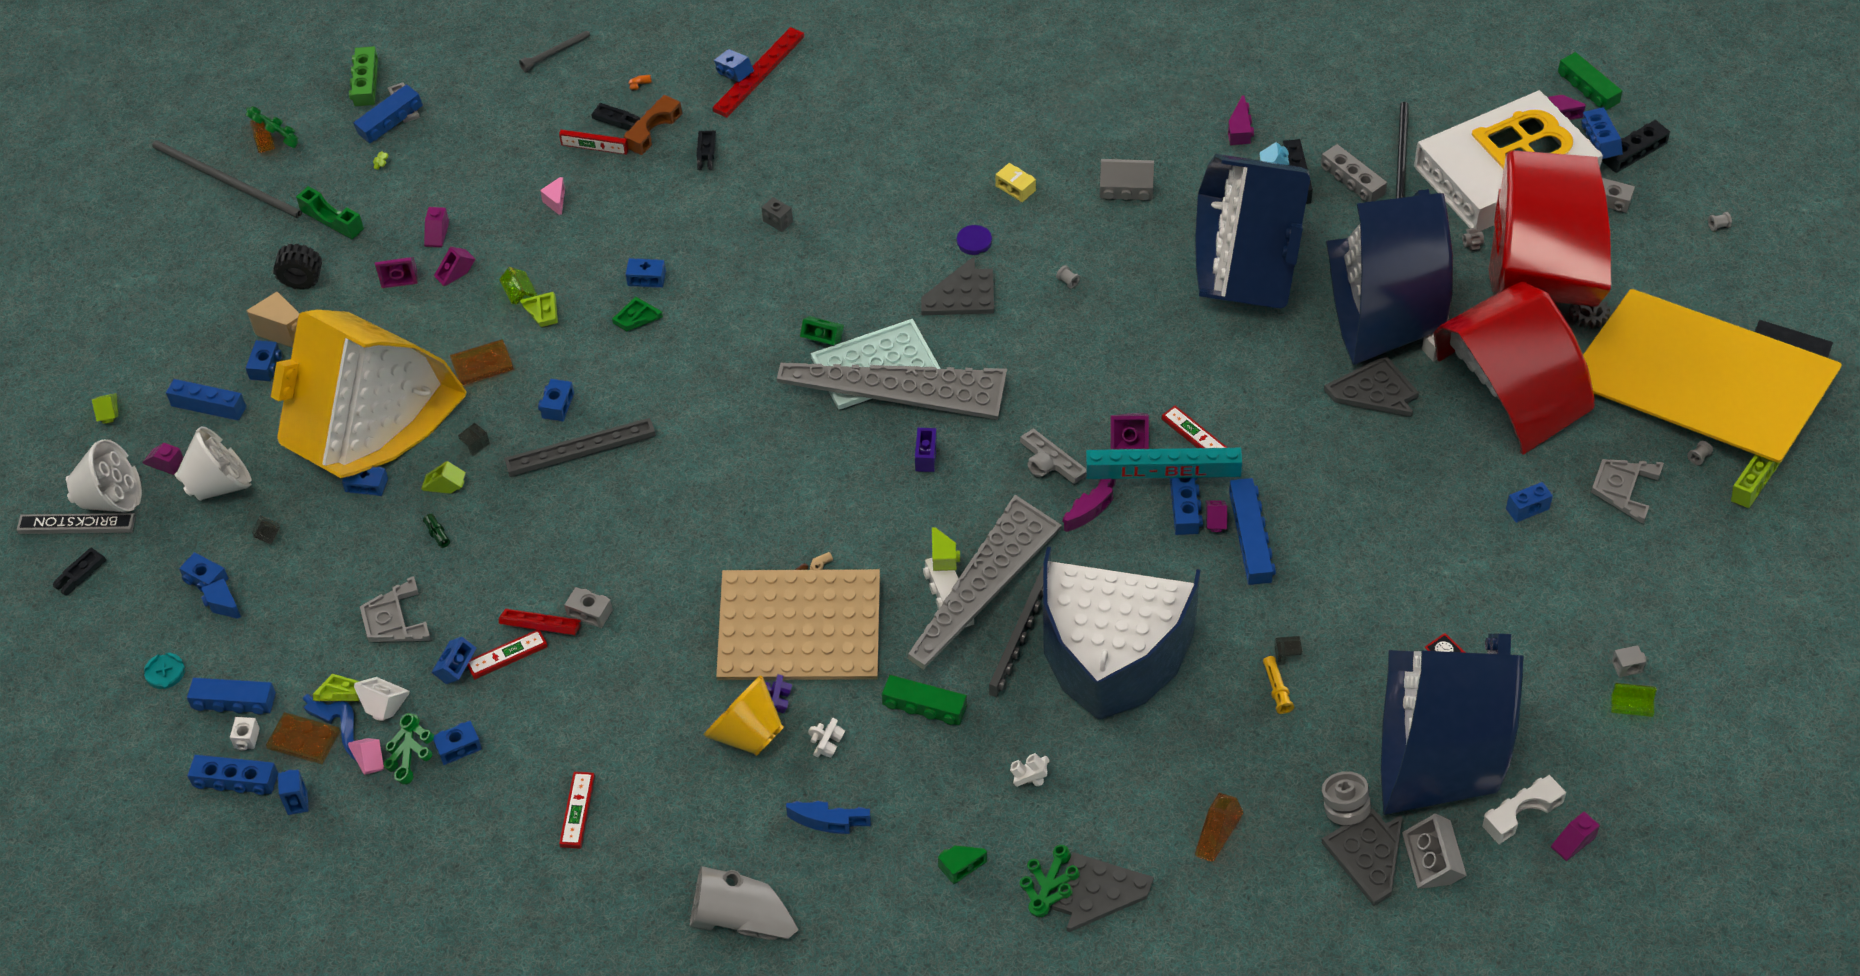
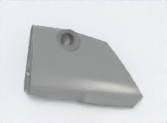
(747, 906)

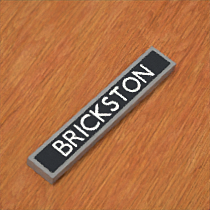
(76, 523)

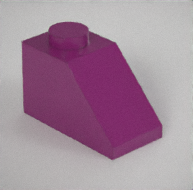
(1568, 107)
(435, 226)
(454, 265)
(165, 458)
(1216, 515)
(1576, 836)

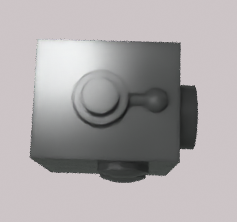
(777, 214)

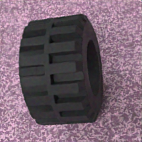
(297, 266)

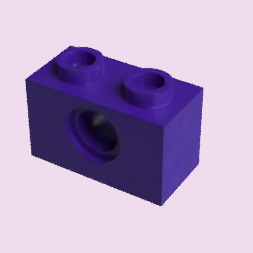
(925, 449)

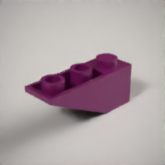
(1239, 124)

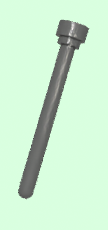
(527, 63)

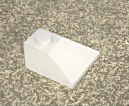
(380, 697)

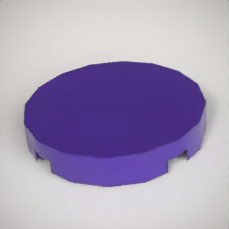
(974, 239)

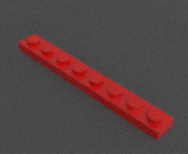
(762, 69)

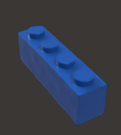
(388, 114)
(206, 399)
(231, 695)

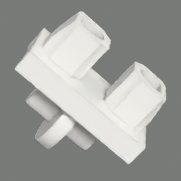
(832, 731)
(1032, 771)

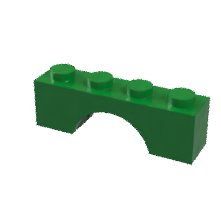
(314, 205)

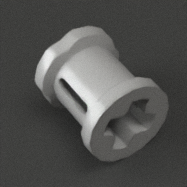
(1720, 221)
(1067, 276)
(1700, 452)

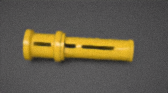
(1279, 691)

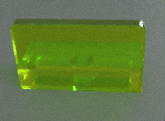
(516, 285)
(1633, 699)

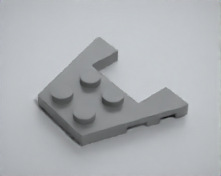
(1616, 482)
(385, 620)

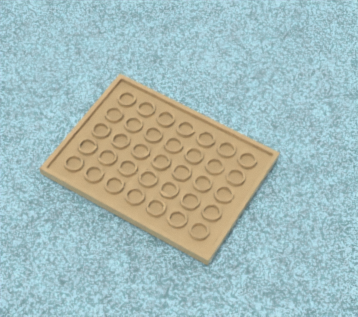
(799, 624)

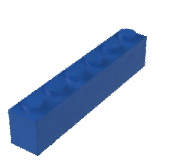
(1251, 532)

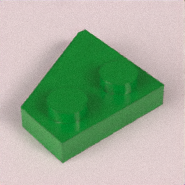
(636, 314)

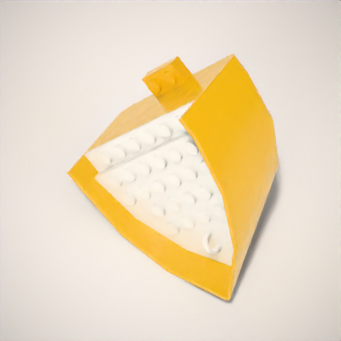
(358, 393)

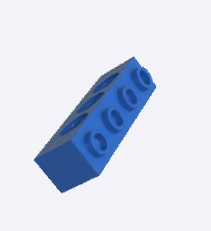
(1602, 132)
(1185, 506)
(204, 766)

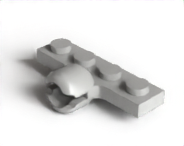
(1050, 457)

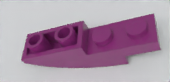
(1089, 506)

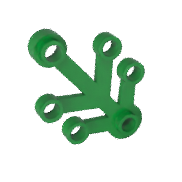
(273, 125)
(409, 724)
(1050, 882)

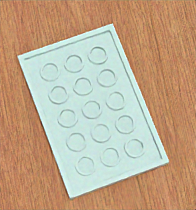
(890, 346)

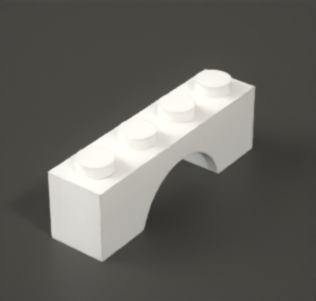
(1542, 795)

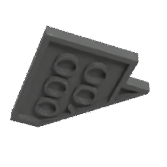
(962, 292)
(1374, 387)
(1367, 854)
(1100, 891)

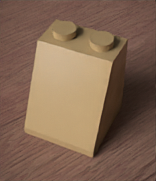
(274, 319)

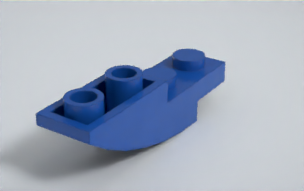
(821, 818)

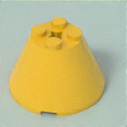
(749, 720)

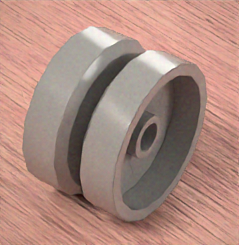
(1346, 798)

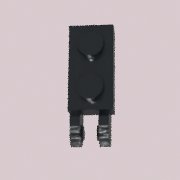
(614, 116)
(706, 148)
(79, 571)

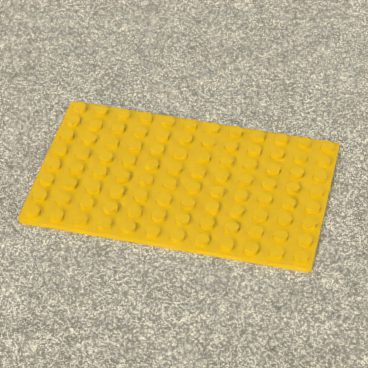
(1707, 374)

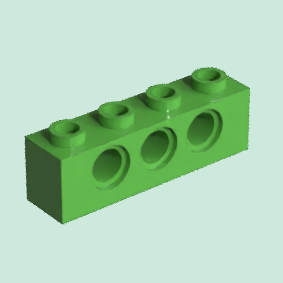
(364, 76)

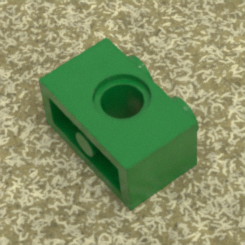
(821, 330)

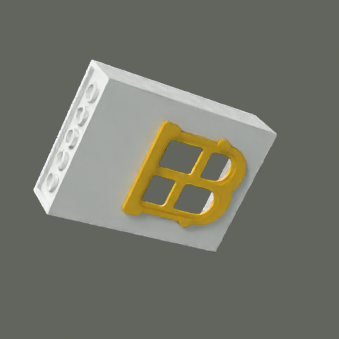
(1471, 167)

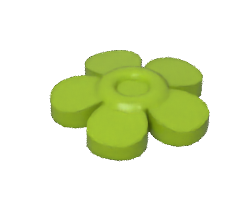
(380, 160)

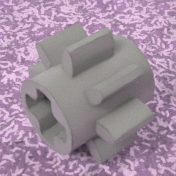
(1473, 239)

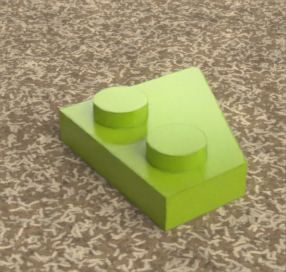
(542, 308)
(336, 689)

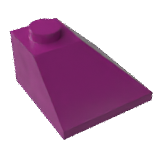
(397, 272)
(1130, 431)

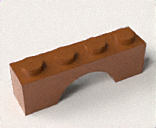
(664, 111)

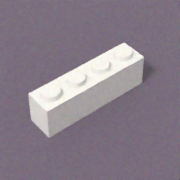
(941, 582)

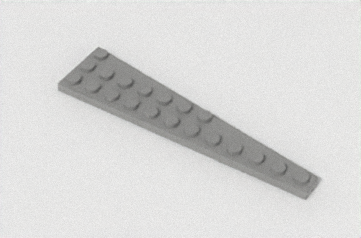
(947, 389)
(1005, 552)

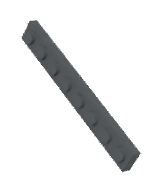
(579, 447)
(1018, 636)

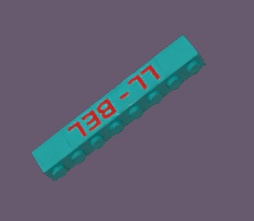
(1163, 463)

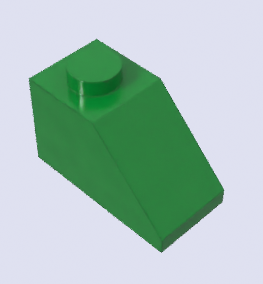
(961, 861)

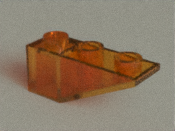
(262, 137)
(1218, 826)

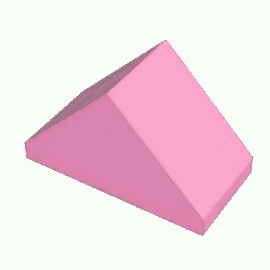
(553, 195)
(367, 754)

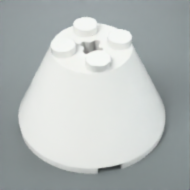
(211, 468)
(105, 480)

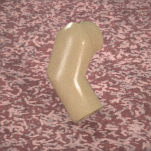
(818, 562)

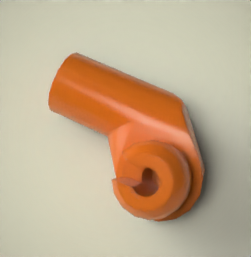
(643, 79)

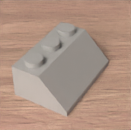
(1126, 179)
(1434, 852)

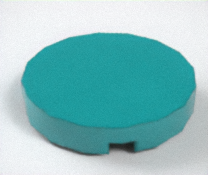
(164, 671)

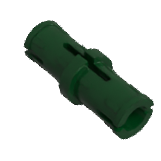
(436, 530)

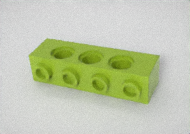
(1753, 480)

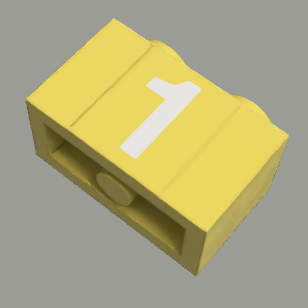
(1015, 182)

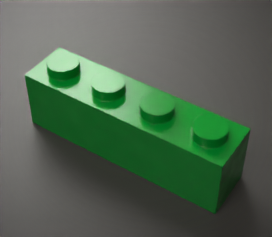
(1589, 81)
(924, 700)

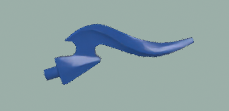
(329, 712)

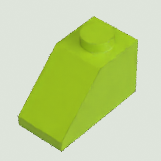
(105, 408)
(444, 479)
(943, 552)

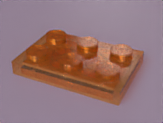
(481, 362)
(303, 738)

